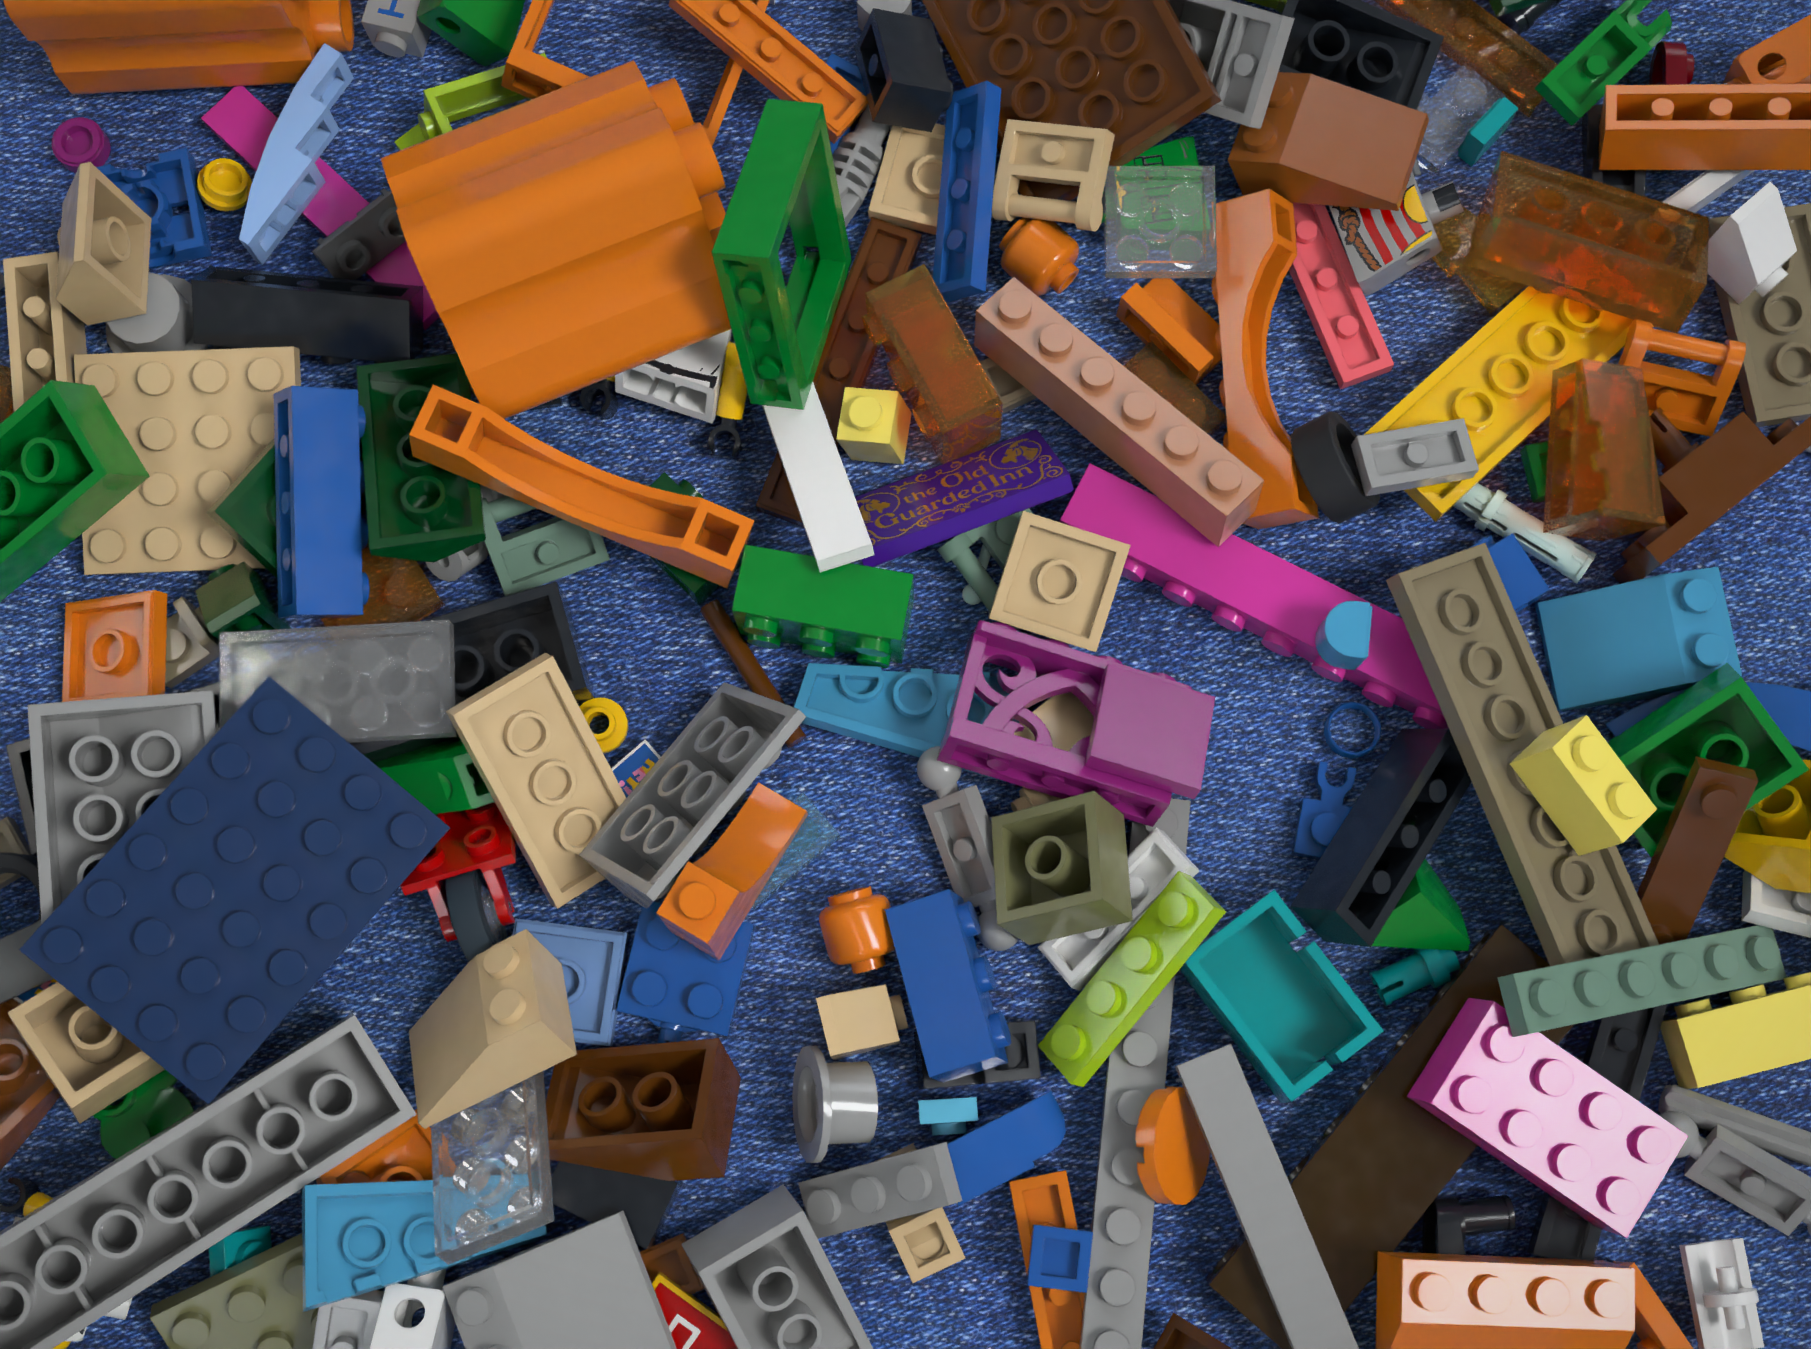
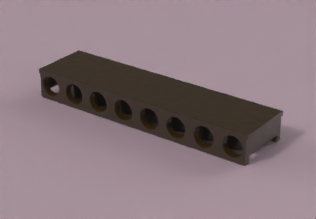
(1381, 1152)

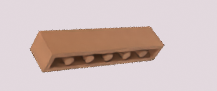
(1117, 412)

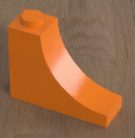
(725, 882)

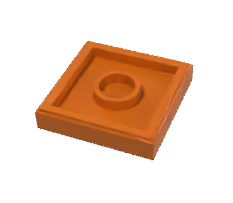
(115, 646)

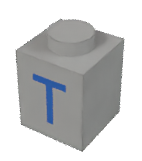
(395, 27)

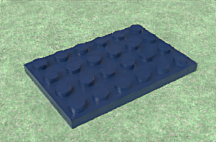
(236, 890)

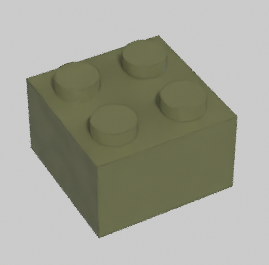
(1061, 868)

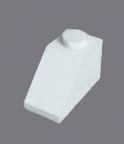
(1752, 246)

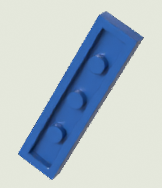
(967, 191)

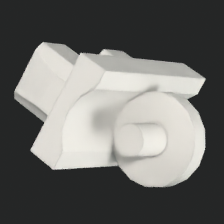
(1721, 1294)

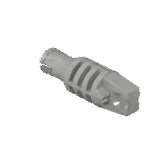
(858, 162)

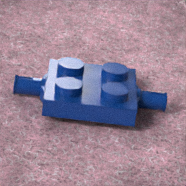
(679, 983)

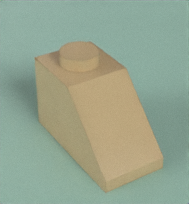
(861, 1020)

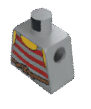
(1393, 242)

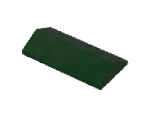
(411, 504)

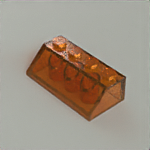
(1590, 242)

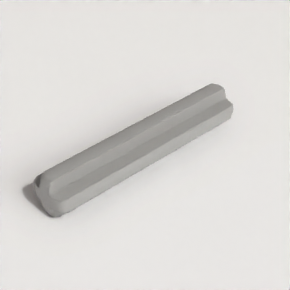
(1757, 1129)

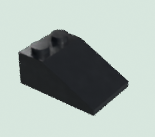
(1360, 48)

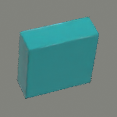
(1487, 130)

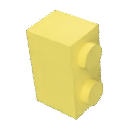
(1583, 786)

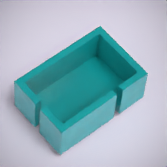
(1279, 1002)

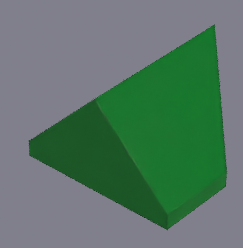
(1425, 917)

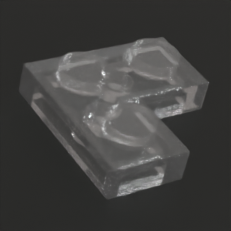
(1452, 115)

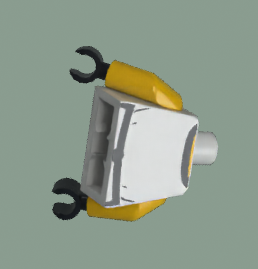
(691, 381)

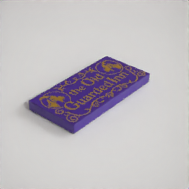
(961, 496)

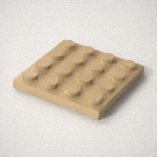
(195, 430)

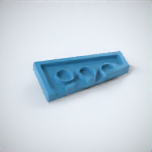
(886, 707)
(372, 1238)

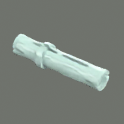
(1504, 518)

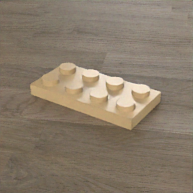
(541, 772)

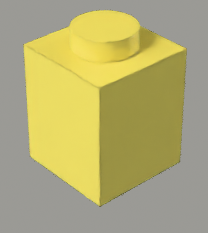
(874, 425)

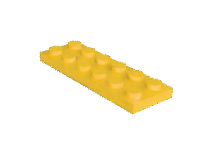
(1504, 381)

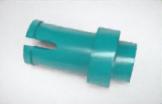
(1414, 973)

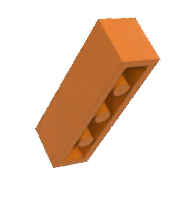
(1706, 127)

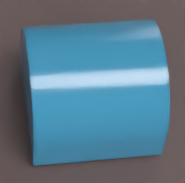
(1345, 635)

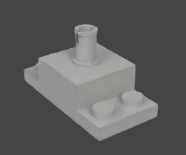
(1239, 52)

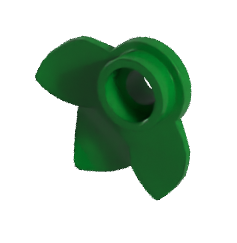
(142, 1114)

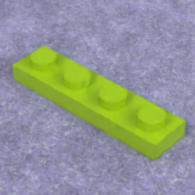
(1131, 978)

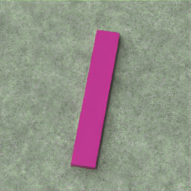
(245, 128)

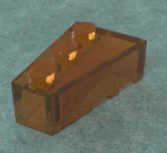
(933, 365)
(1600, 454)

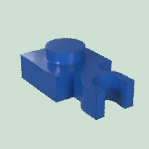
(1321, 818)

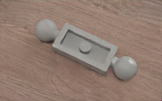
(964, 843)
(1745, 1175)

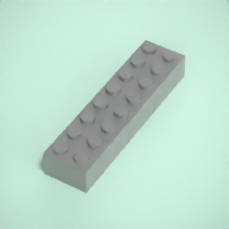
(193, 1185)

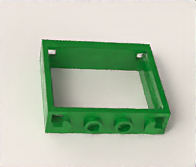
(783, 181)

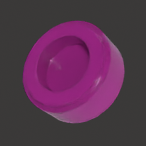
(80, 142)

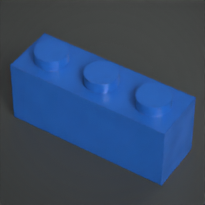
(948, 985)

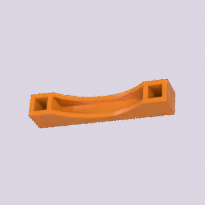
(1252, 259)
(502, 457)

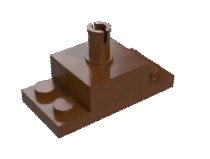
(1707, 481)

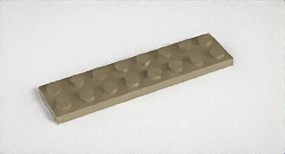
(1495, 711)

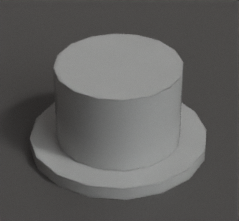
(165, 324)
(832, 1103)

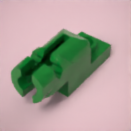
(1602, 60)

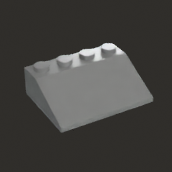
(100, 771)
(690, 791)
(563, 1295)

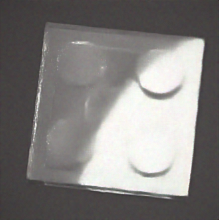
(1160, 222)

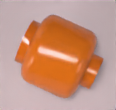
(1040, 255)
(857, 929)

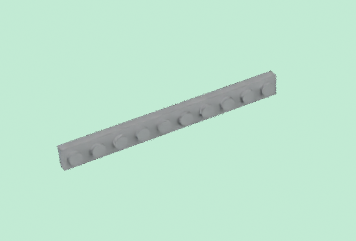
(1121, 1206)

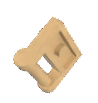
(1052, 156)

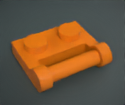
(1686, 397)

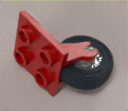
(474, 897)

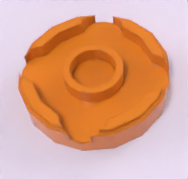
(1173, 1147)

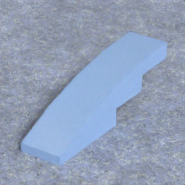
(287, 170)

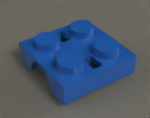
(158, 189)

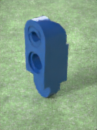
(1006, 1146)

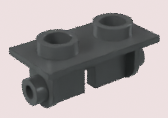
(363, 241)

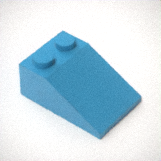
(1636, 638)

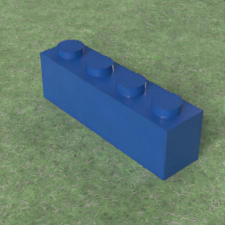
(319, 503)

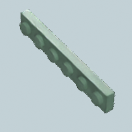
(1639, 979)

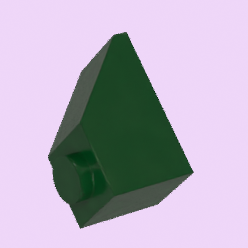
(238, 602)

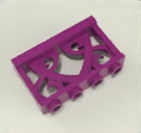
(1036, 764)

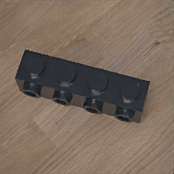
(312, 313)
(1384, 838)

